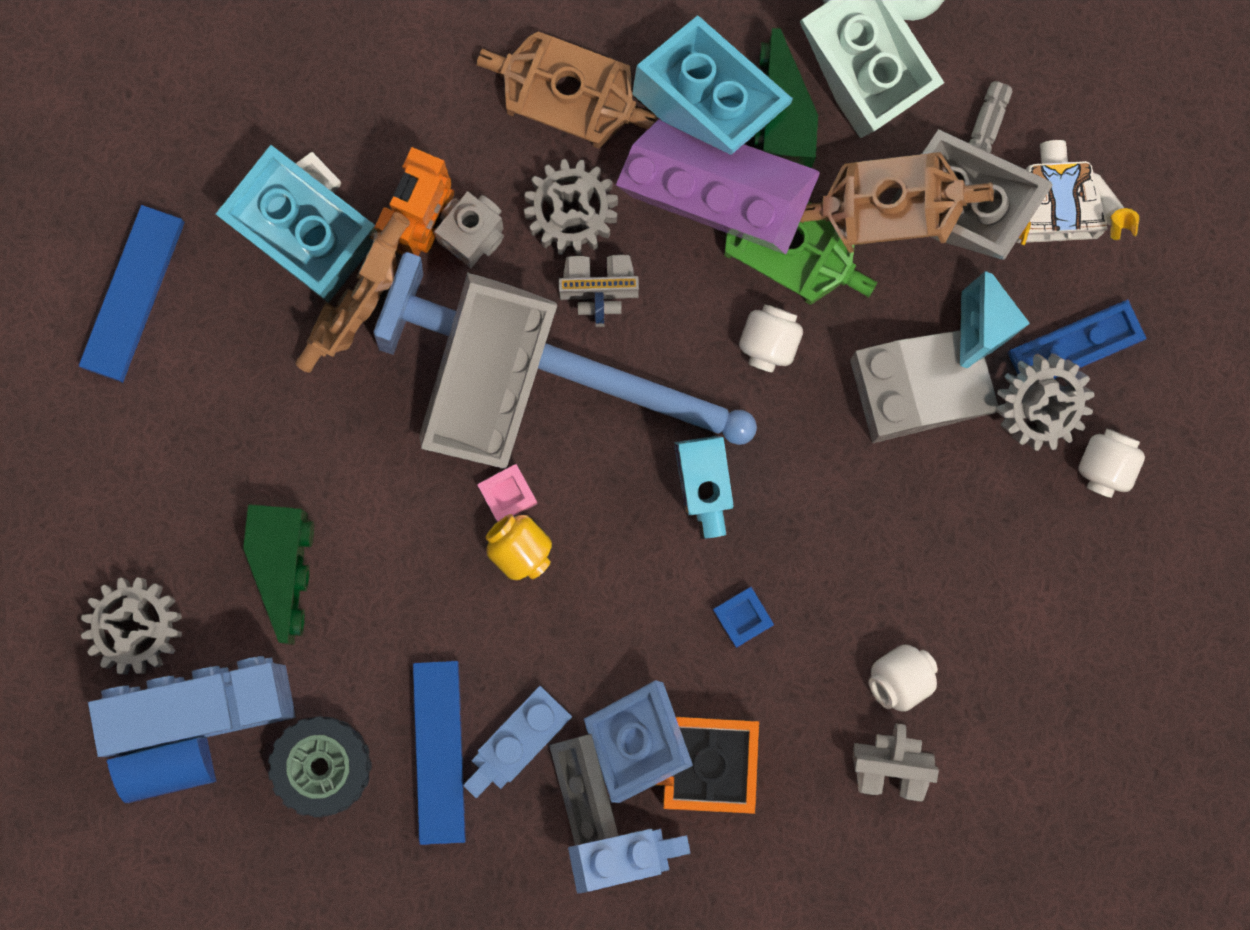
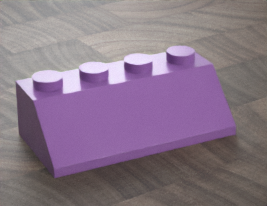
(737, 193)

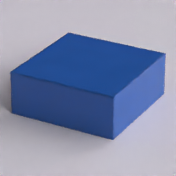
(743, 617)

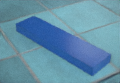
(131, 294)
(439, 753)

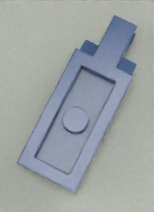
(517, 741)
(623, 858)

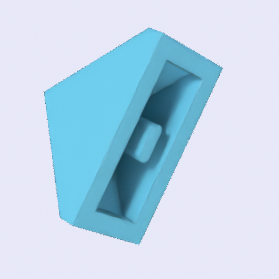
(987, 319)

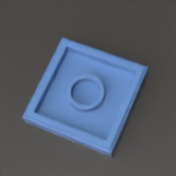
(638, 741)

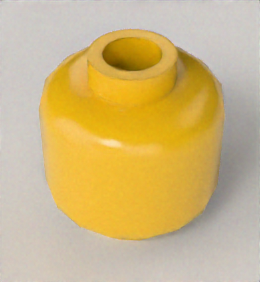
(518, 547)

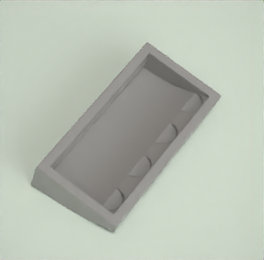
(486, 371)

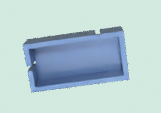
(183, 710)

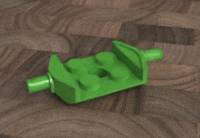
(808, 270)

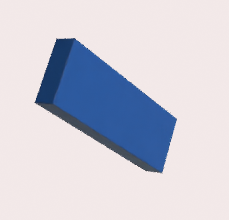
(1086, 339)

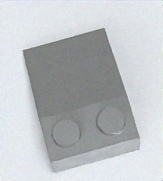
(989, 225)
(920, 385)

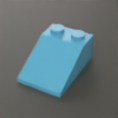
(707, 88)
(298, 223)

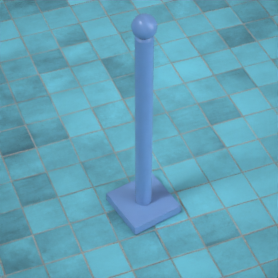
(403, 306)

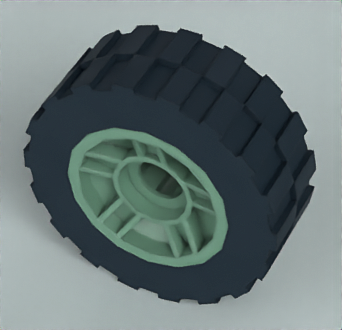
(300, 784)

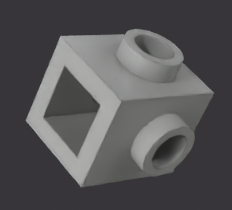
(466, 242)

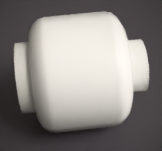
(771, 338)
(1111, 463)
(903, 678)

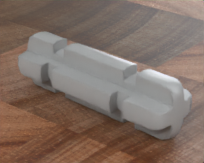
(991, 116)

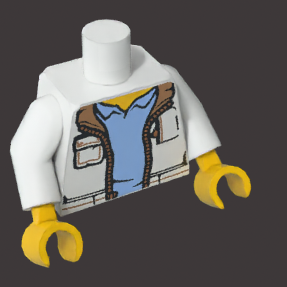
(1077, 202)

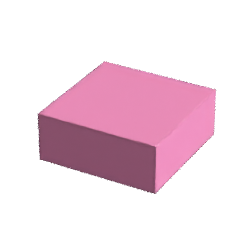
(507, 493)

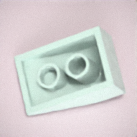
(869, 60)

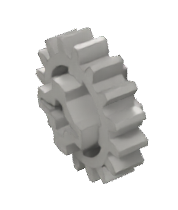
(560, 222)
(1029, 399)
(128, 643)

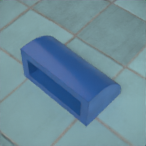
(162, 770)

